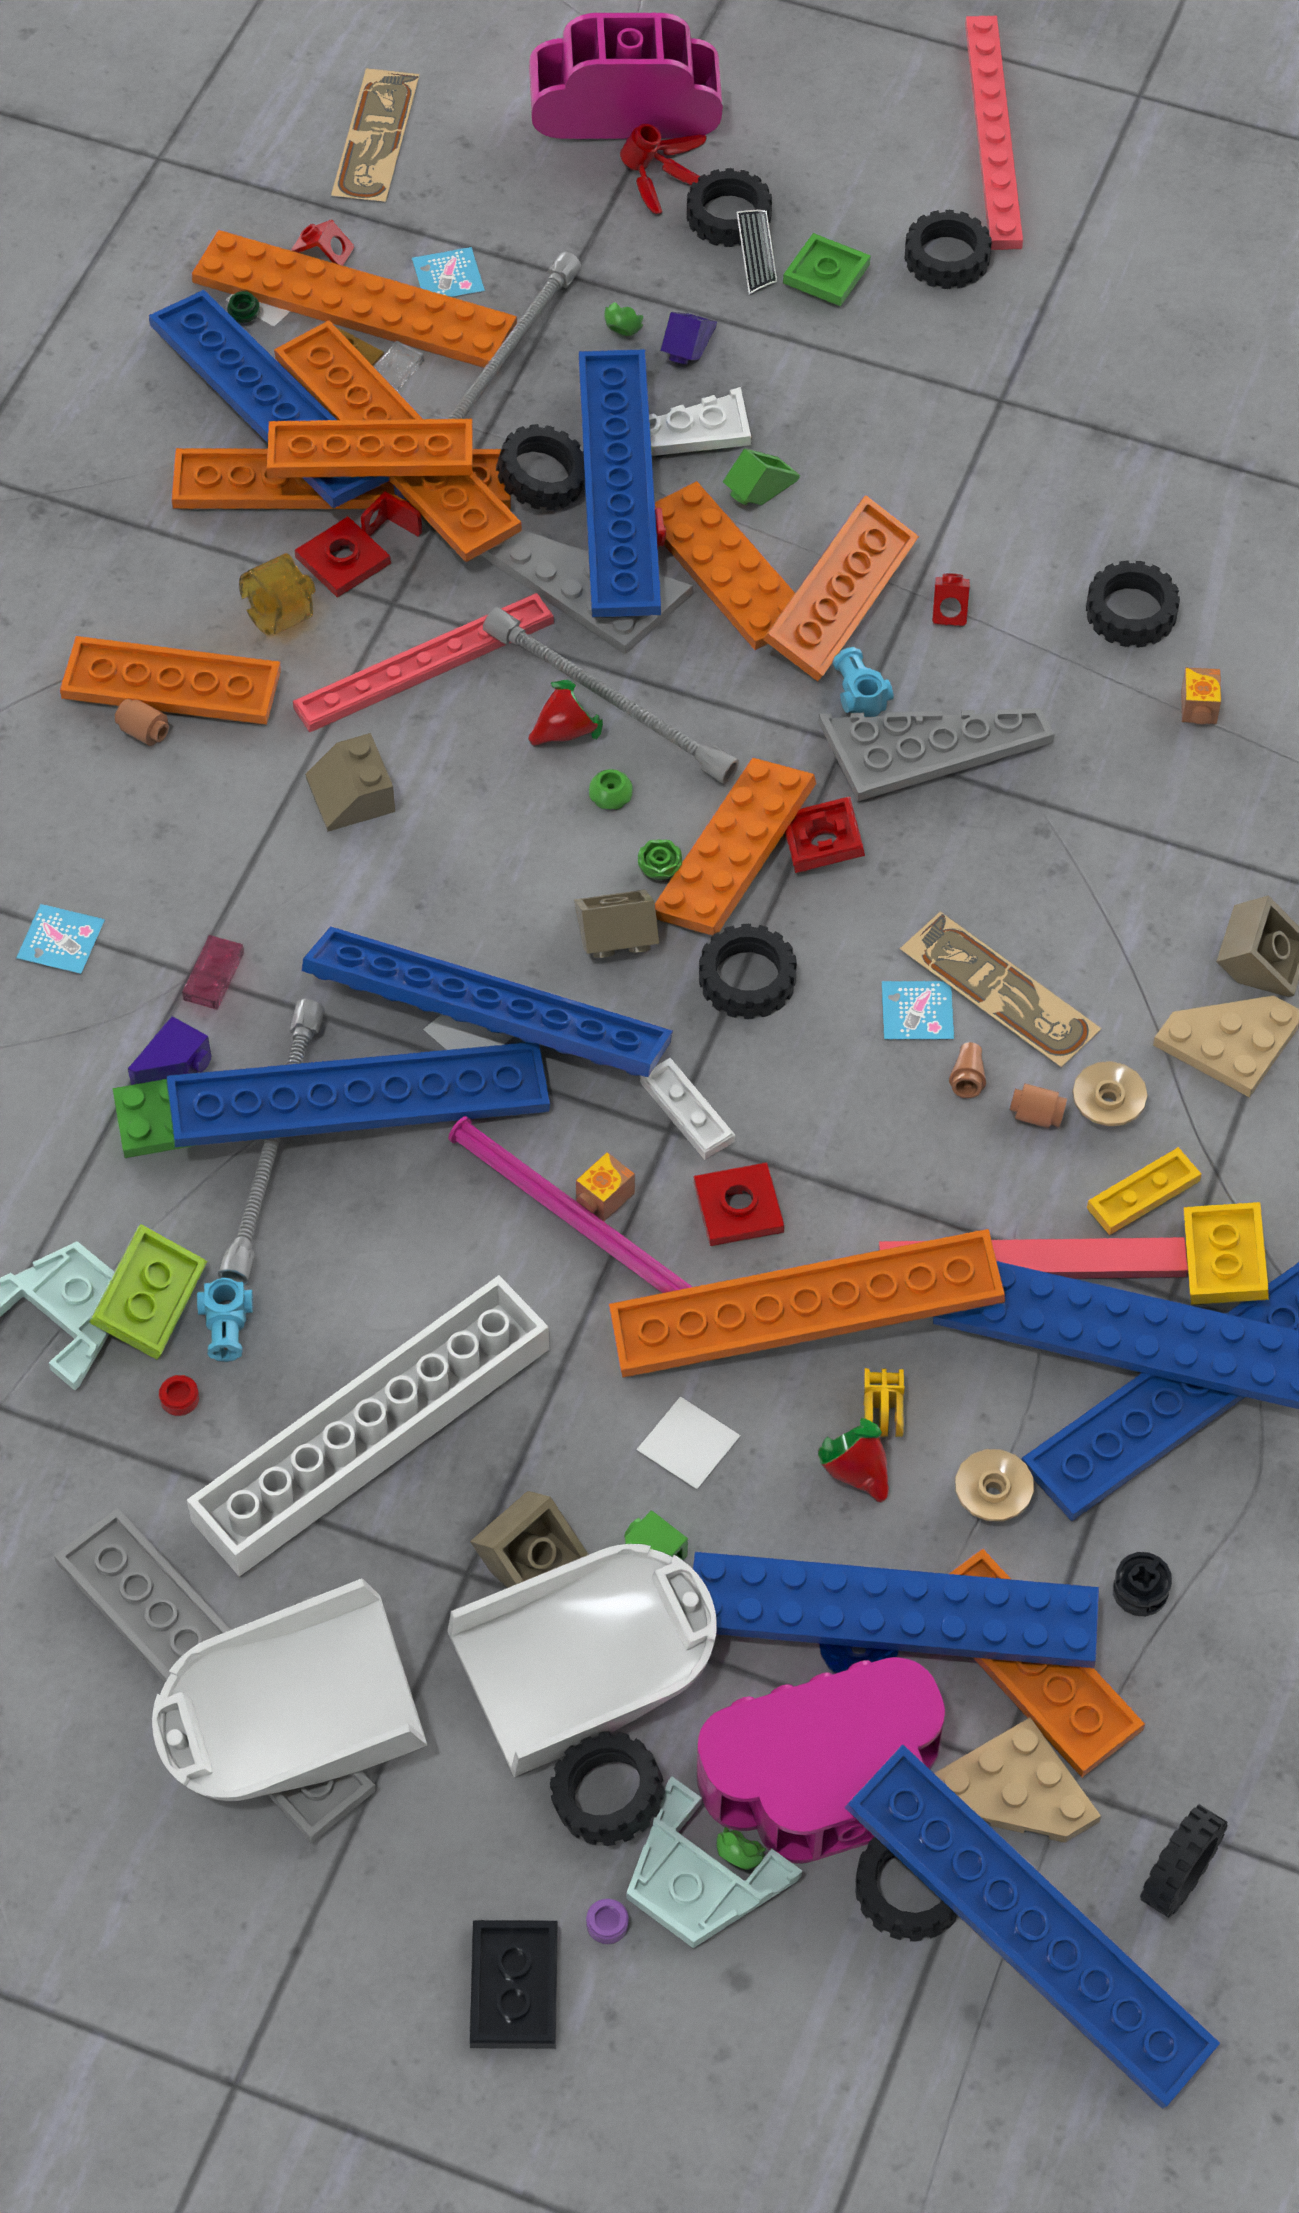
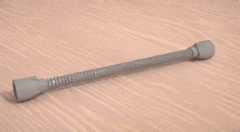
(560, 274)
(714, 761)
(239, 1257)

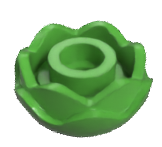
(622, 319)
(610, 798)
(659, 850)
(739, 1850)

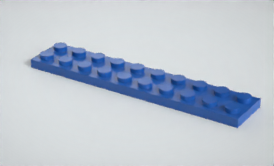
(248, 378)
(619, 484)
(488, 1001)
(356, 1094)
(1139, 1334)
(1142, 1420)
(901, 1609)
(1033, 1926)

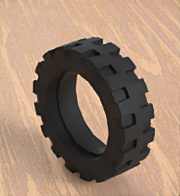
(724, 184)
(948, 272)
(534, 491)
(1132, 576)
(744, 940)
(619, 1824)
(1183, 1860)
(888, 1917)

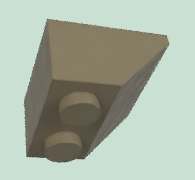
(351, 783)
(617, 923)
(1262, 947)
(527, 1540)

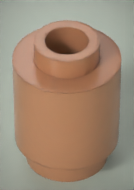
(142, 721)
(1038, 1106)

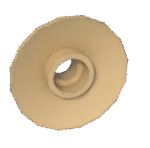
(1113, 1082)
(994, 1470)

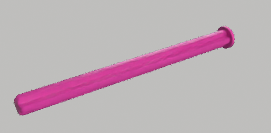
(565, 1207)

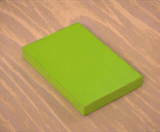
(148, 1291)

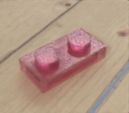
(213, 972)

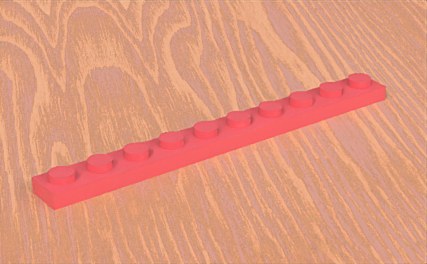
(993, 133)

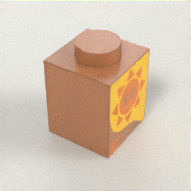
(1201, 695)
(605, 1186)

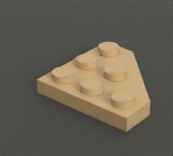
(1231, 1039)
(1021, 1785)

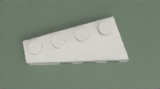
(704, 426)

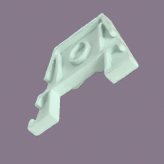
(67, 1291)
(690, 1888)

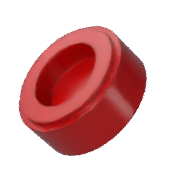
(179, 1395)

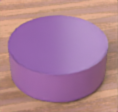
(607, 1921)

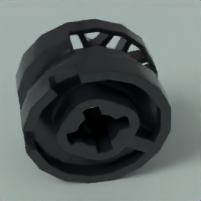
(1142, 1582)

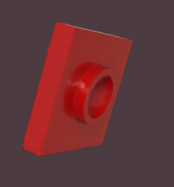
(342, 573)
(831, 817)
(729, 1224)

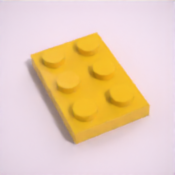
(1226, 1253)

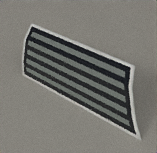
(756, 249)

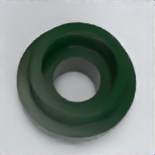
(243, 307)

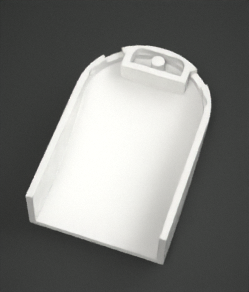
(584, 1648)
(288, 1700)

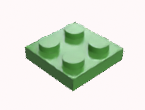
(826, 269)
(144, 1118)

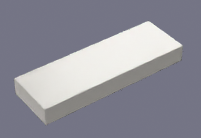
(688, 1109)

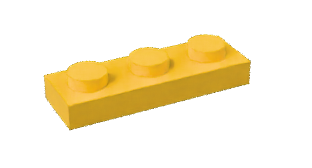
(1143, 1191)

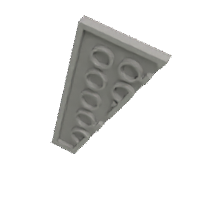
(563, 579)
(924, 745)

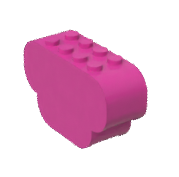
(623, 74)
(809, 1748)

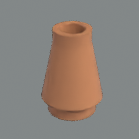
(968, 1072)

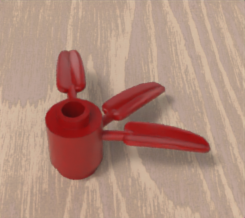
(643, 147)

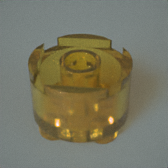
(277, 594)

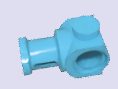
(863, 687)
(226, 1318)

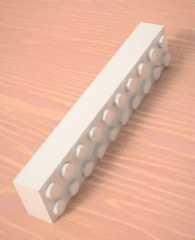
(368, 1425)

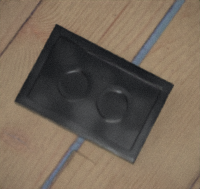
(514, 1984)

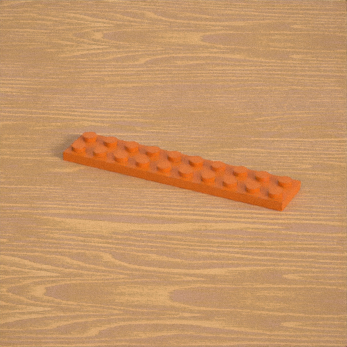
(354, 299)
(352, 389)
(240, 481)
(806, 1303)

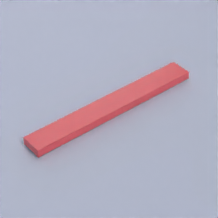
(413, 666)
(1091, 1256)

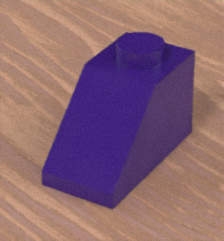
(687, 336)
(172, 1051)

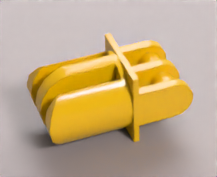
(884, 1398)

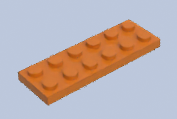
(370, 448)
(723, 562)
(841, 588)
(171, 679)
(734, 846)
(1066, 1703)

